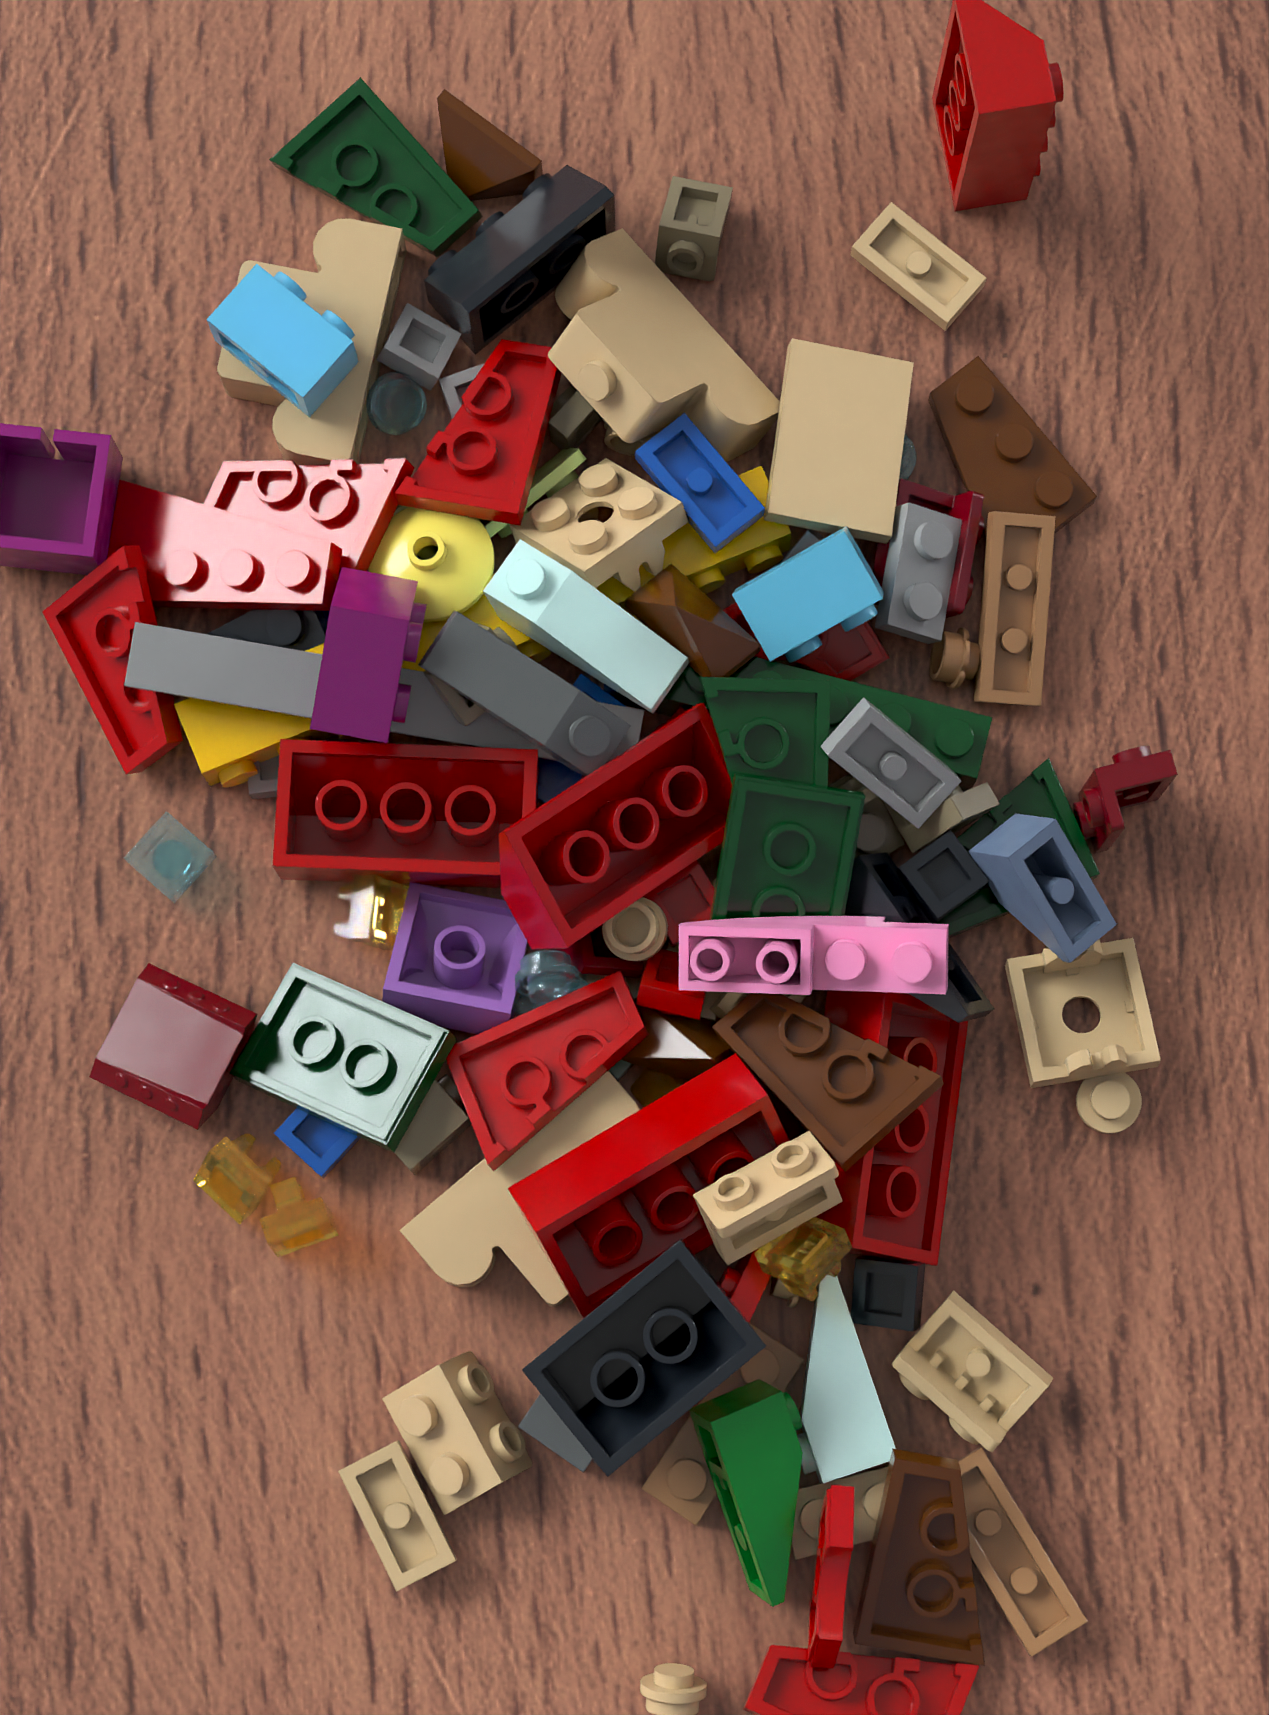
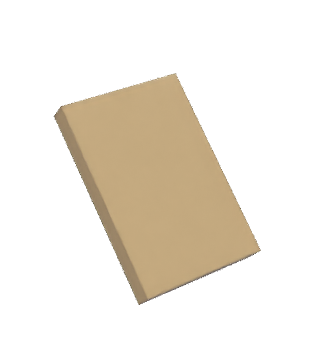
(839, 441)

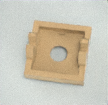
(569, 531)
(1113, 982)

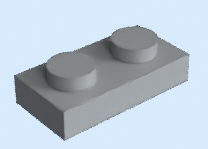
(918, 573)
(890, 763)

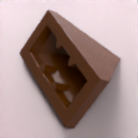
(481, 156)
(692, 624)
(677, 1045)

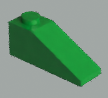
(756, 1474)

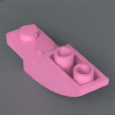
(813, 954)

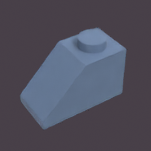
(1043, 884)

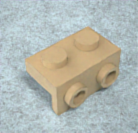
(769, 1197)
(970, 1372)
(458, 1431)

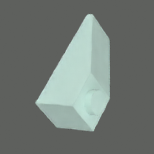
(583, 626)
(839, 1401)

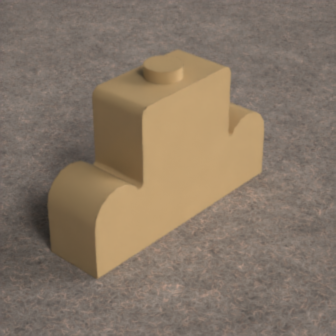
(359, 283)
(651, 355)
(479, 1215)

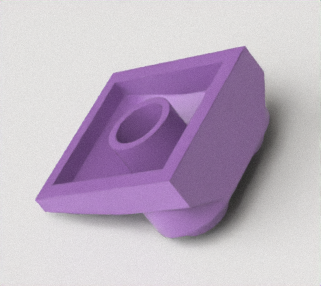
(455, 959)

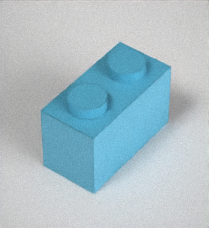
(284, 338)
(810, 595)

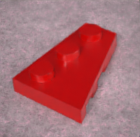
(493, 442)
(96, 634)

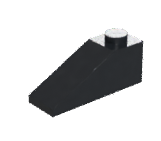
(881, 892)

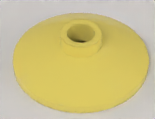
(454, 575)

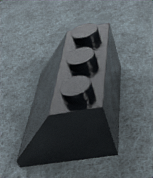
(519, 255)
(644, 1357)

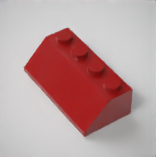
(993, 105)
(398, 810)
(616, 833)
(900, 1186)
(632, 1187)

